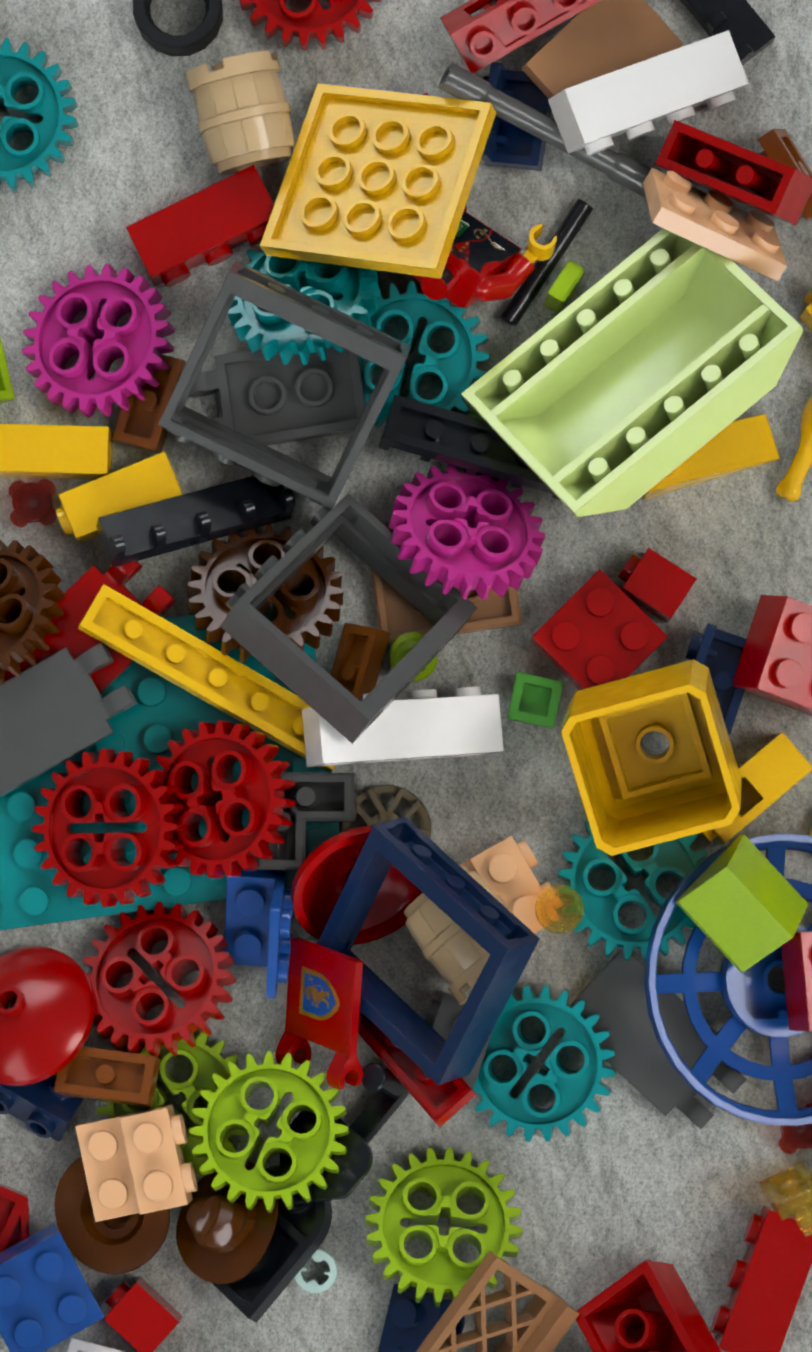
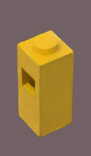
(55, 451)
(116, 492)
(764, 780)

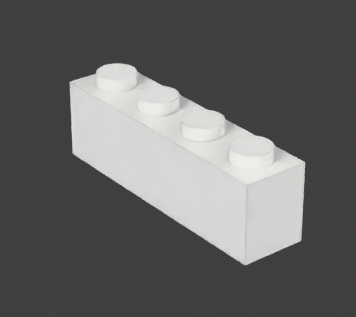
(648, 92)
(412, 730)

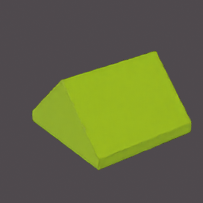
(744, 905)

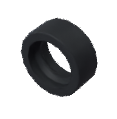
(179, 44)

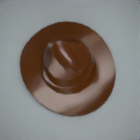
(220, 1237)
(111, 1244)

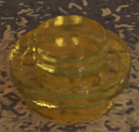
(559, 909)

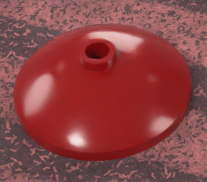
(324, 877)
(49, 1016)

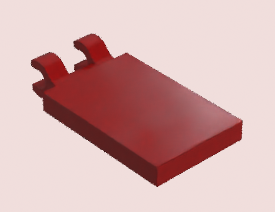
(77, 603)

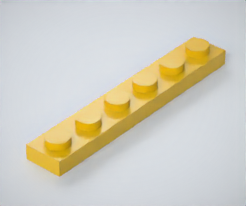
(197, 668)

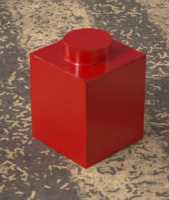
(656, 583)
(141, 1315)

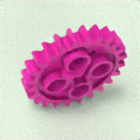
(98, 340)
(466, 531)

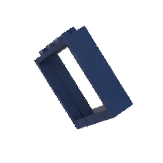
(471, 908)

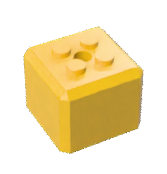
(648, 797)

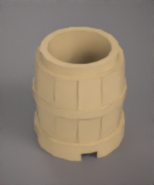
(242, 111)
(447, 944)

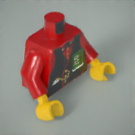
(485, 265)

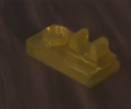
(791, 1195)

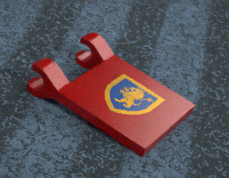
(323, 1009)

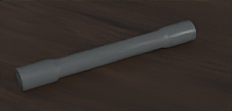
(469, 86)

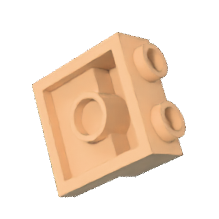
(509, 874)
(136, 1163)

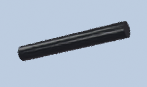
(543, 269)

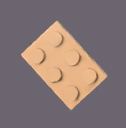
(714, 223)

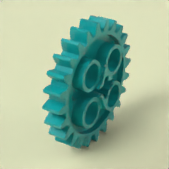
(15, 73)
(338, 286)
(455, 367)
(602, 907)
(572, 1088)

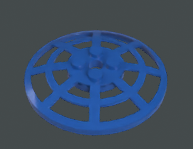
(746, 996)

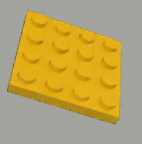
(378, 180)

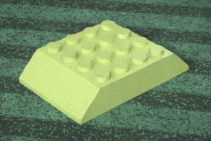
(637, 373)

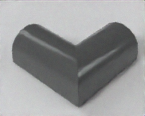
(318, 799)

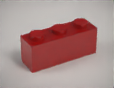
(735, 172)
(203, 227)
(764, 1285)

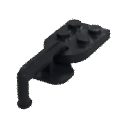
(305, 1227)

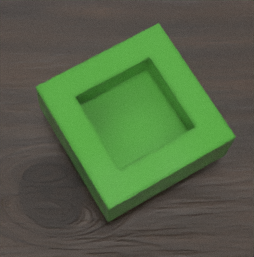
(535, 700)

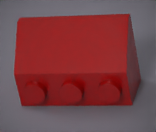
(646, 1314)

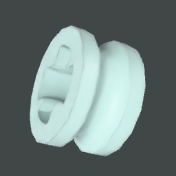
(313, 1285)

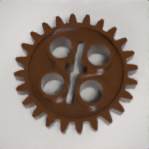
(237, 562)
(26, 605)

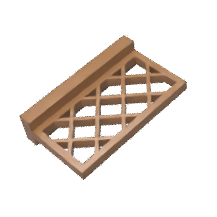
(534, 1330)

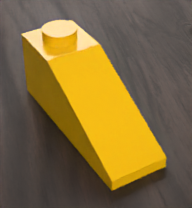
(735, 449)

